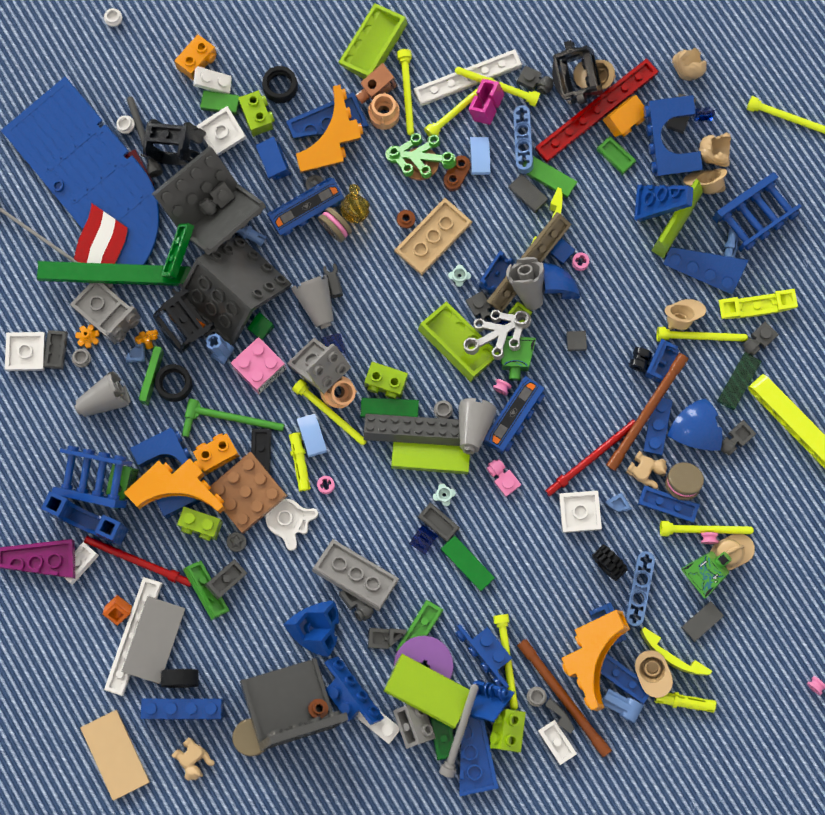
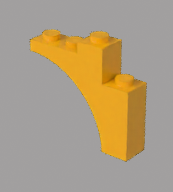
(327, 149)
(185, 482)
(587, 662)

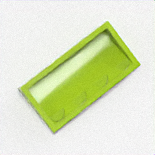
(373, 41)
(676, 223)
(447, 333)
(430, 458)
(427, 691)

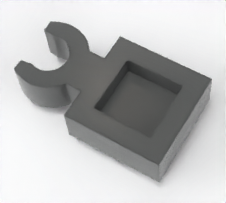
(479, 305)

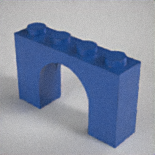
(665, 161)
(161, 446)
(69, 513)

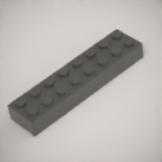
(411, 429)

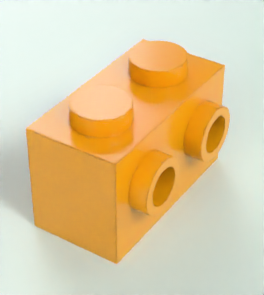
(197, 54)
(625, 116)
(215, 453)

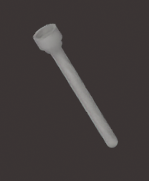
(448, 768)

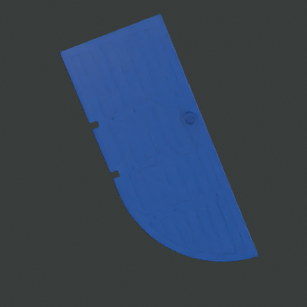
(87, 166)

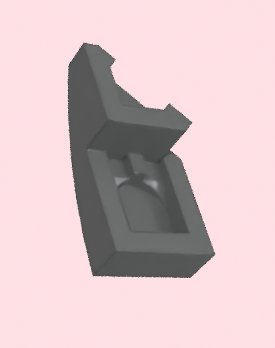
(384, 638)
(564, 721)

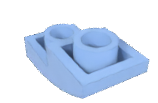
(480, 155)
(311, 435)

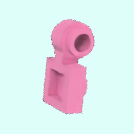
(507, 481)

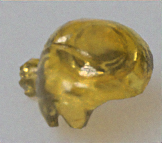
(354, 207)

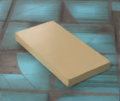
(433, 236)
(115, 755)

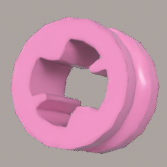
(584, 265)
(502, 387)
(320, 483)
(709, 538)
(816, 685)

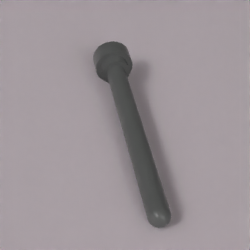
(154, 168)

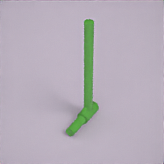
(194, 410)

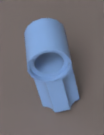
(219, 348)
(626, 707)

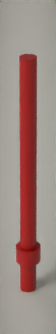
(562, 481)
(173, 576)

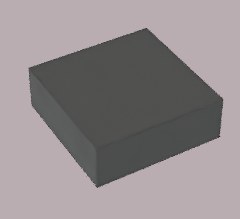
(576, 341)

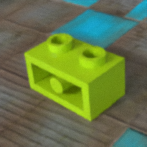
(255, 113)
(385, 380)
(200, 523)
(508, 731)

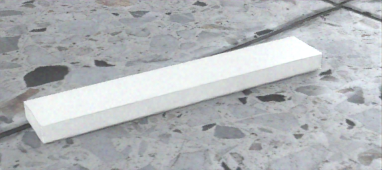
(455, 83)
(117, 680)

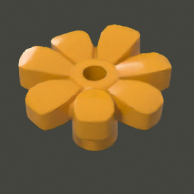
(87, 336)
(147, 338)

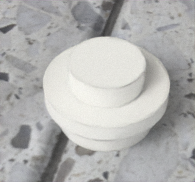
(113, 17)
(125, 124)

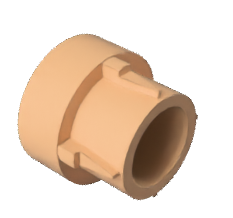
(386, 120)
(347, 394)

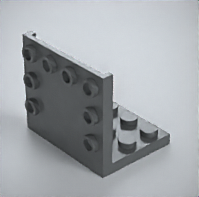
(191, 185)
(232, 286)
(281, 702)

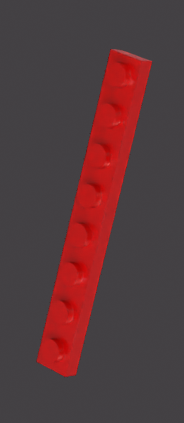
(596, 110)

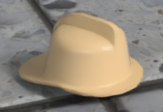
(605, 70)
(711, 180)
(683, 313)
(738, 547)
(653, 673)

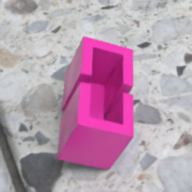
(490, 96)

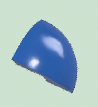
(559, 281)
(697, 427)
(315, 627)

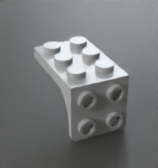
(106, 311)
(319, 364)

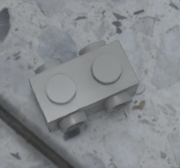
(413, 726)

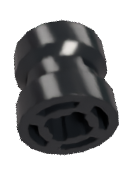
(640, 359)

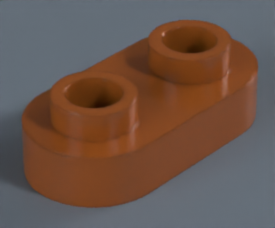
(457, 172)

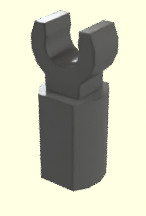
(334, 282)

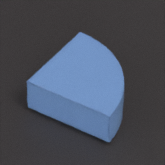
(137, 354)
(618, 503)

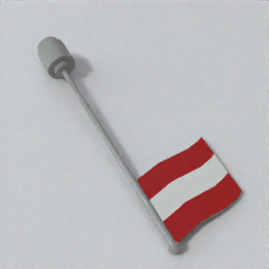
(99, 241)

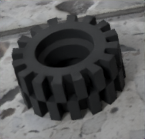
(609, 562)

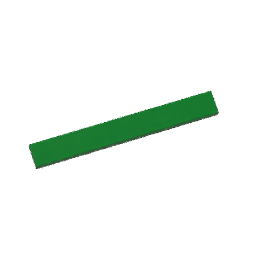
(107, 273)

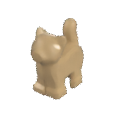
(644, 469)
(190, 757)

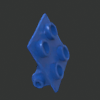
(490, 700)

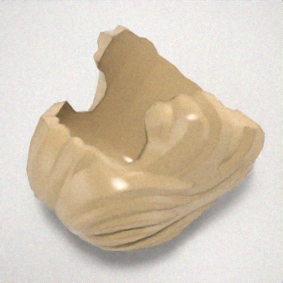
(689, 64)
(716, 149)

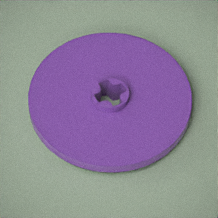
(428, 649)

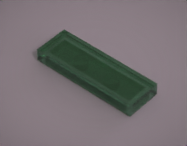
(739, 381)

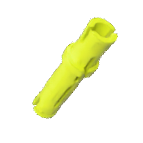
(299, 461)
(677, 700)

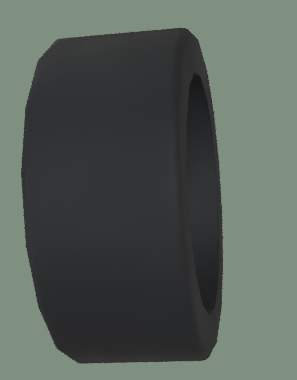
(279, 71)
(169, 369)
(179, 678)

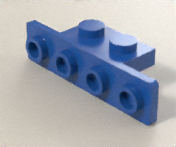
(488, 651)
(348, 693)

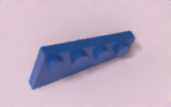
(317, 120)
(661, 200)
(707, 267)
(476, 761)

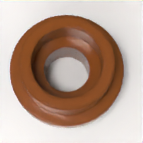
(406, 224)
(312, 711)

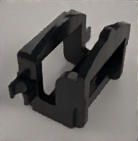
(562, 77)
(171, 135)
(184, 317)

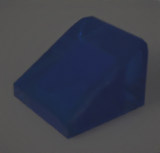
(703, 114)
(423, 539)

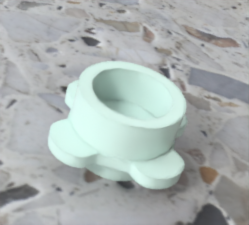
(459, 280)
(442, 488)

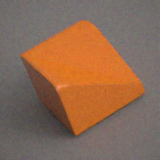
(117, 610)

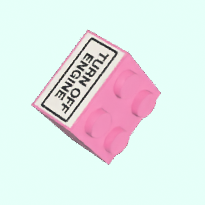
(258, 365)

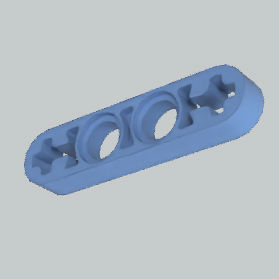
(523, 139)
(641, 589)

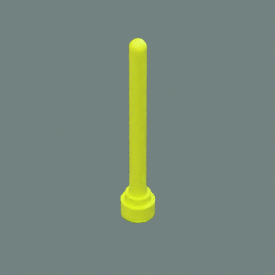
(404, 57)
(531, 97)
(755, 105)
(434, 129)
(666, 334)
(302, 389)
(668, 528)
(502, 622)

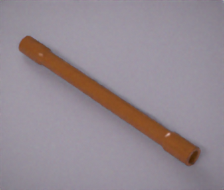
(674, 370)
(597, 741)

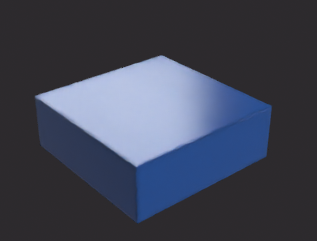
(562, 251)

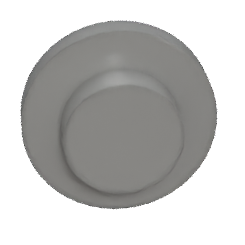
(81, 358)
(443, 409)
(536, 696)

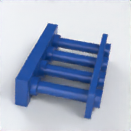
(754, 194)
(97, 496)

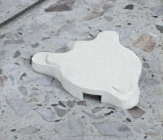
(288, 520)

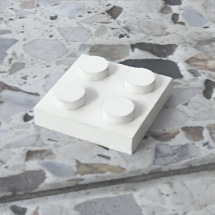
(222, 131)
(25, 351)
(580, 511)

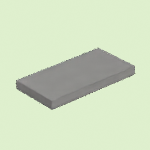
(355, 575)
(153, 639)

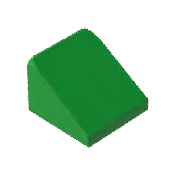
(260, 326)

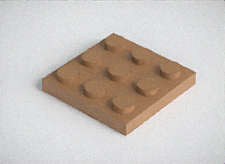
(247, 492)

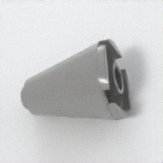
(527, 281)
(316, 300)
(103, 396)
(474, 423)

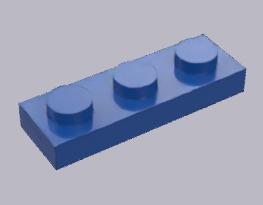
(657, 428)
(668, 505)
(623, 678)

